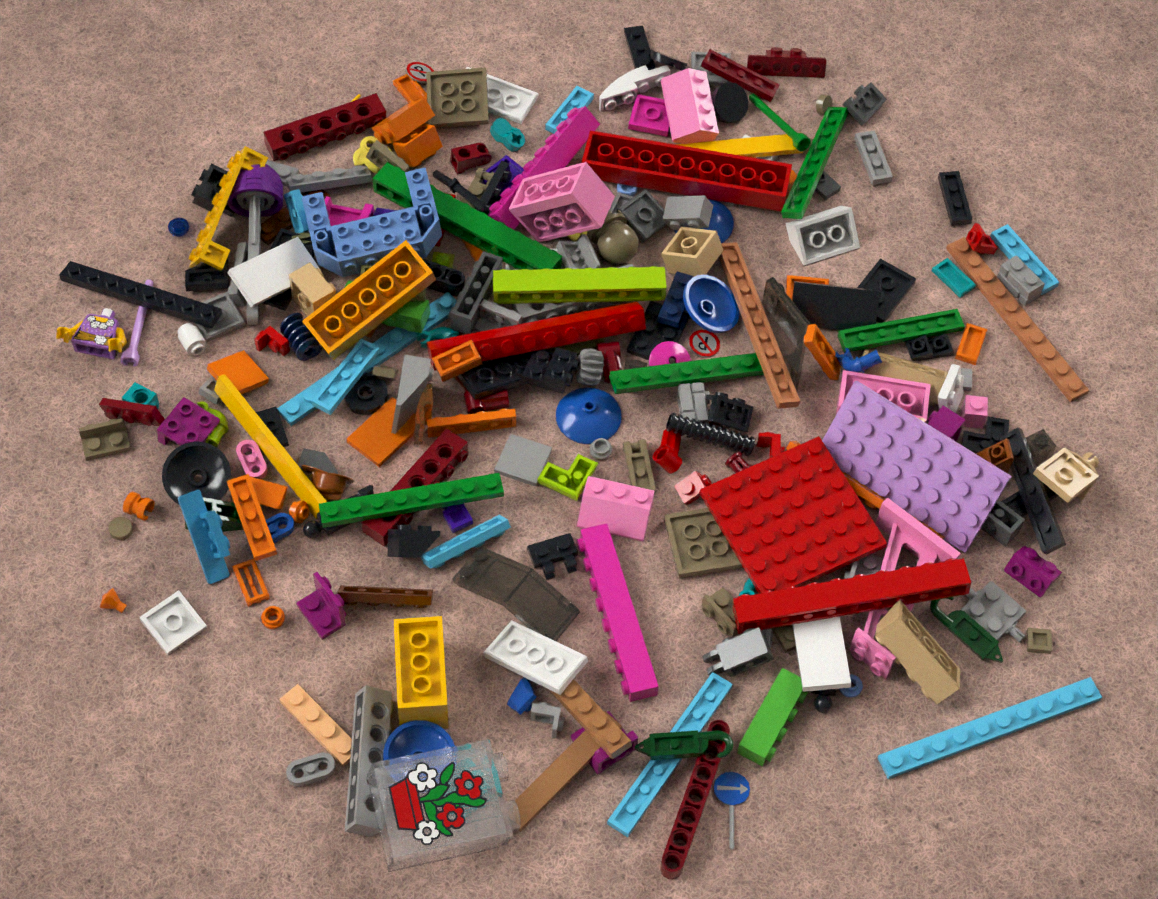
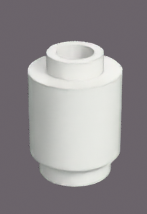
(191, 339)

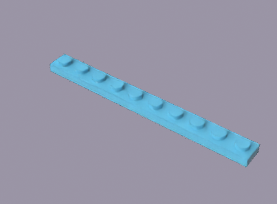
(389, 345)
(989, 727)

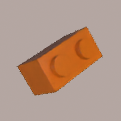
(418, 145)

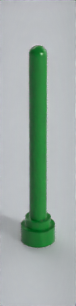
(800, 140)

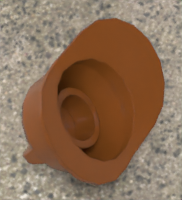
(328, 484)

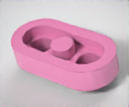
(251, 461)

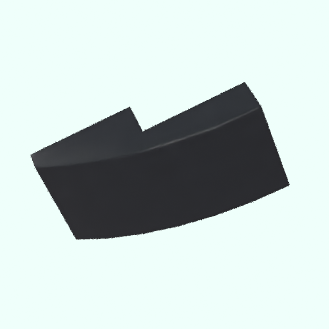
(931, 348)

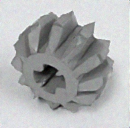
(590, 367)

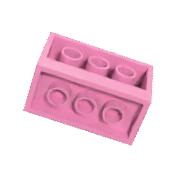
(562, 202)

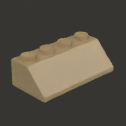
(908, 370)
(918, 653)

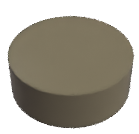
(823, 103)
(120, 528)

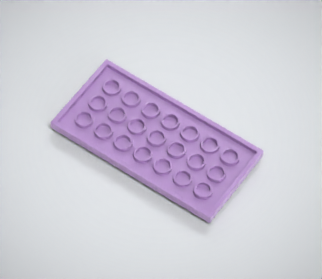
(914, 465)

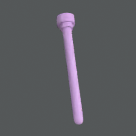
(131, 353)

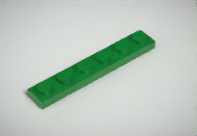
(900, 330)

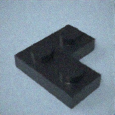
(993, 430)

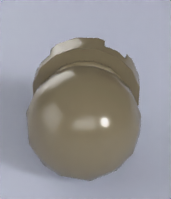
(615, 239)

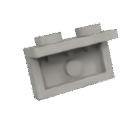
(578, 254)
(494, 316)

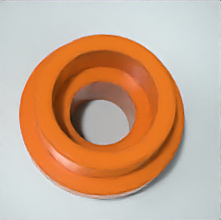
(299, 511)
(270, 611)

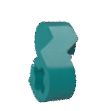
(511, 137)

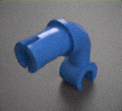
(858, 364)

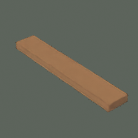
(557, 777)

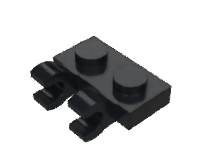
(553, 550)

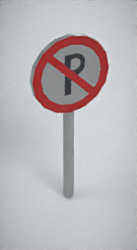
(417, 71)
(704, 343)

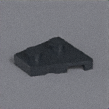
(207, 277)

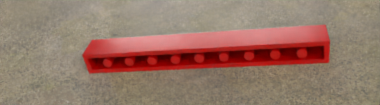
(548, 332)
(851, 595)

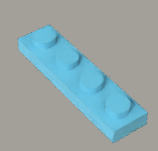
(1013, 246)
(345, 376)
(472, 538)

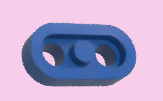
(275, 521)

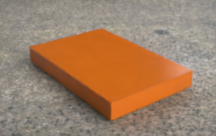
(375, 436)

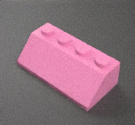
(689, 107)
(906, 394)

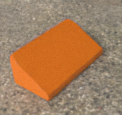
(457, 361)
(269, 493)

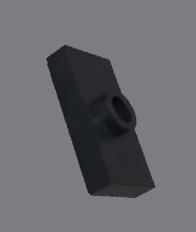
(273, 422)

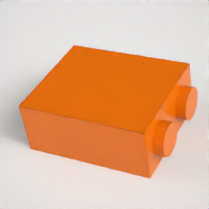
(403, 121)

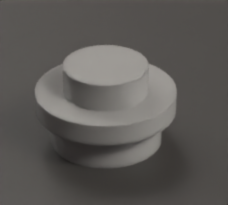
(600, 449)

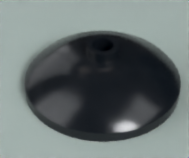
(194, 460)

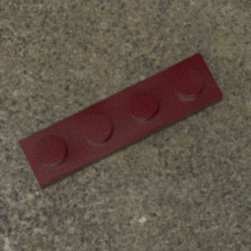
(740, 74)

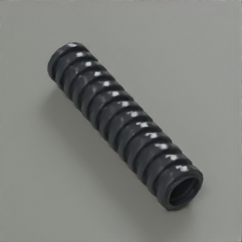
(710, 434)

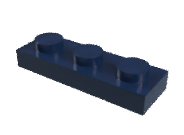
(674, 306)

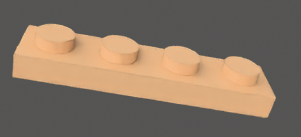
(318, 723)

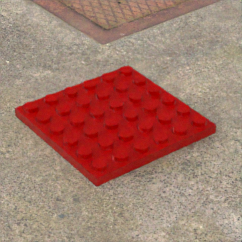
(792, 518)

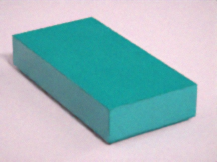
(953, 277)

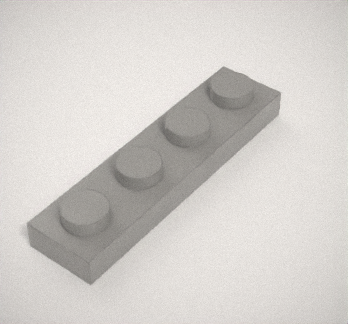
(324, 180)

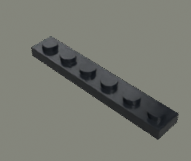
(1034, 494)

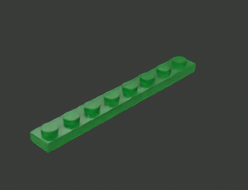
(814, 163)
(685, 372)
(411, 500)

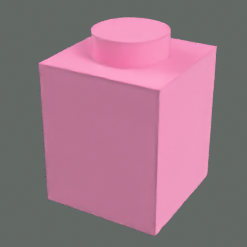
(974, 411)

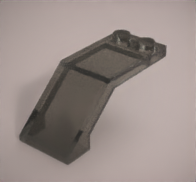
(790, 321)
(519, 591)

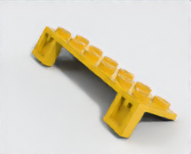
(207, 250)

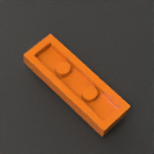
(822, 351)

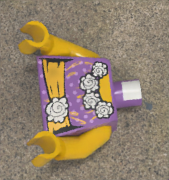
(95, 335)

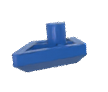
(522, 697)

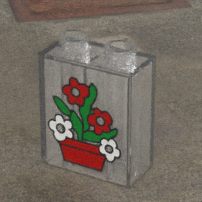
(442, 804)

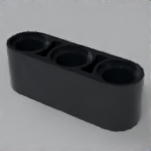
(447, 279)

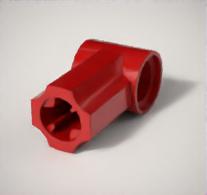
(667, 453)

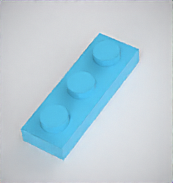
(578, 98)

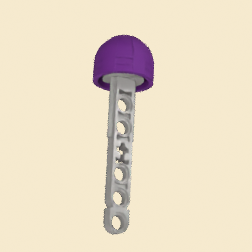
(256, 195)

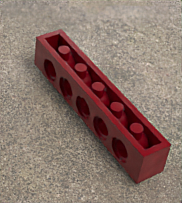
(324, 127)
(445, 445)

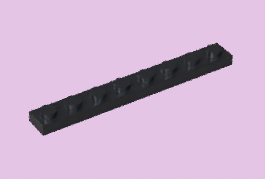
(141, 294)

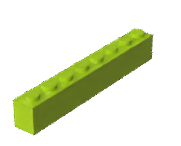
(579, 285)

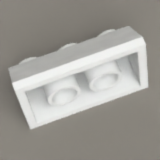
(823, 234)

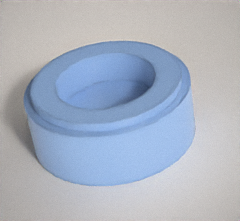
(626, 189)

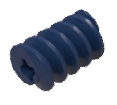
(299, 337)

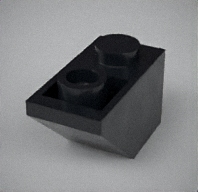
(410, 543)

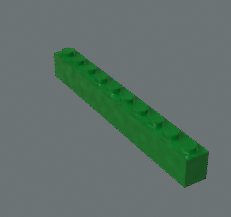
(471, 224)

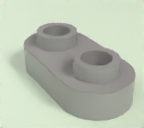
(310, 768)

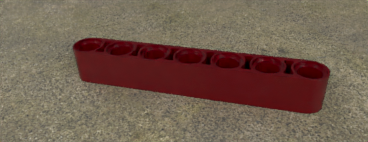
(690, 808)

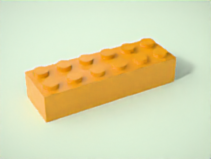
(369, 300)

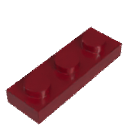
(131, 412)

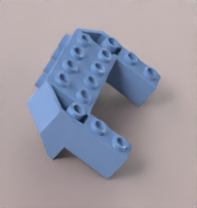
(368, 240)

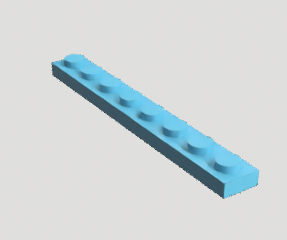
(659, 771)

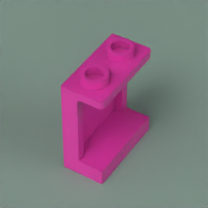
(342, 214)

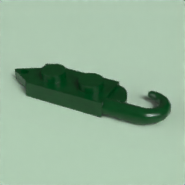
(968, 632)
(682, 744)

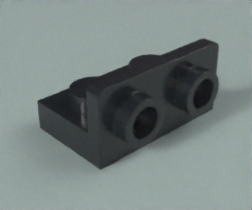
(729, 412)

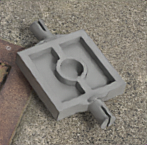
(995, 611)

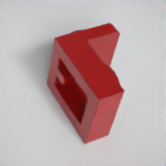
(273, 339)

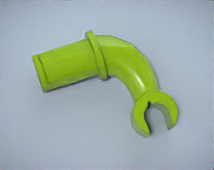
(221, 428)

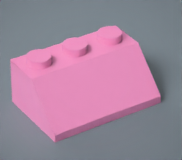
(618, 505)

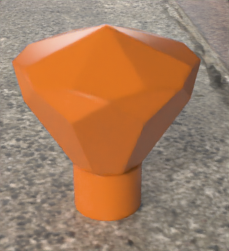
(112, 601)

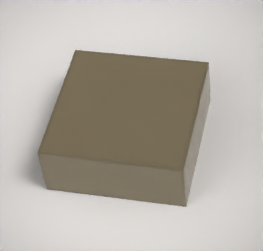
(385, 371)
(1039, 640)

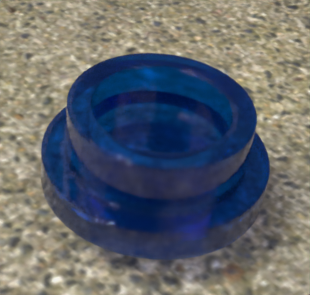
(178, 227)

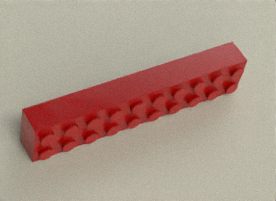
(688, 170)

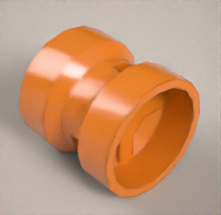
(137, 505)

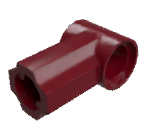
(612, 357)
(492, 402)

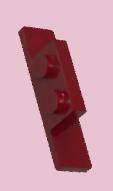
(787, 63)

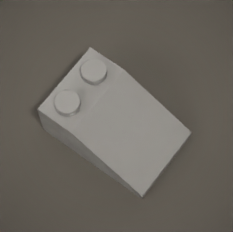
(413, 380)

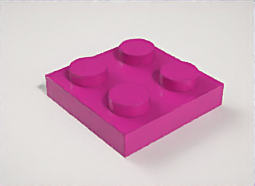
(649, 116)

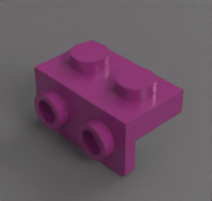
(1032, 570)

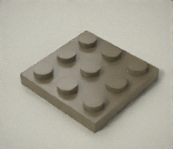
(458, 97)
(698, 544)

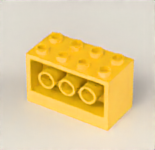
(421, 670)

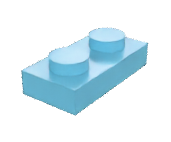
(296, 211)

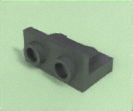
(865, 103)

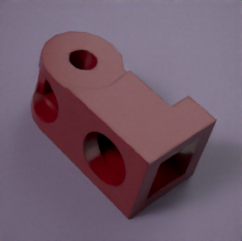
(469, 157)

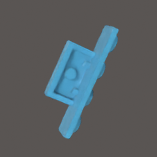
(206, 536)

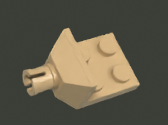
(1069, 474)

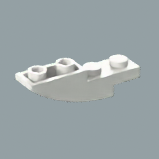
(627, 86)

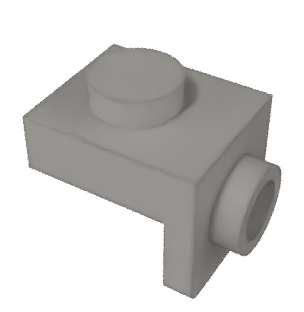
(549, 714)

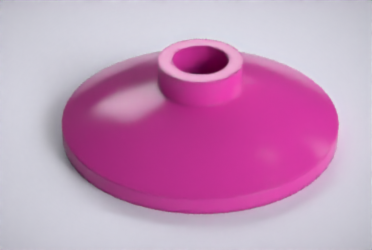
(665, 350)

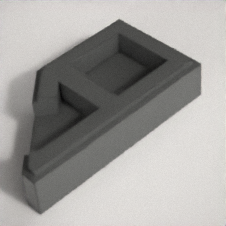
(317, 460)

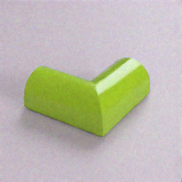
(570, 482)

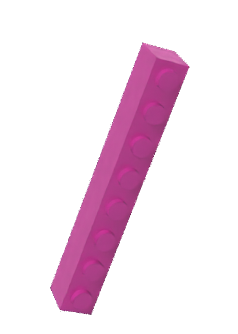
(553, 156)
(618, 613)

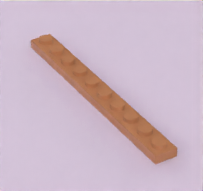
(1018, 320)
(758, 327)

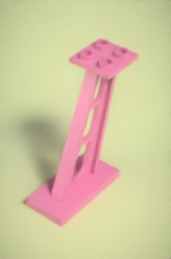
(923, 543)

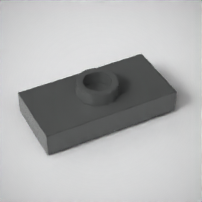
(827, 186)

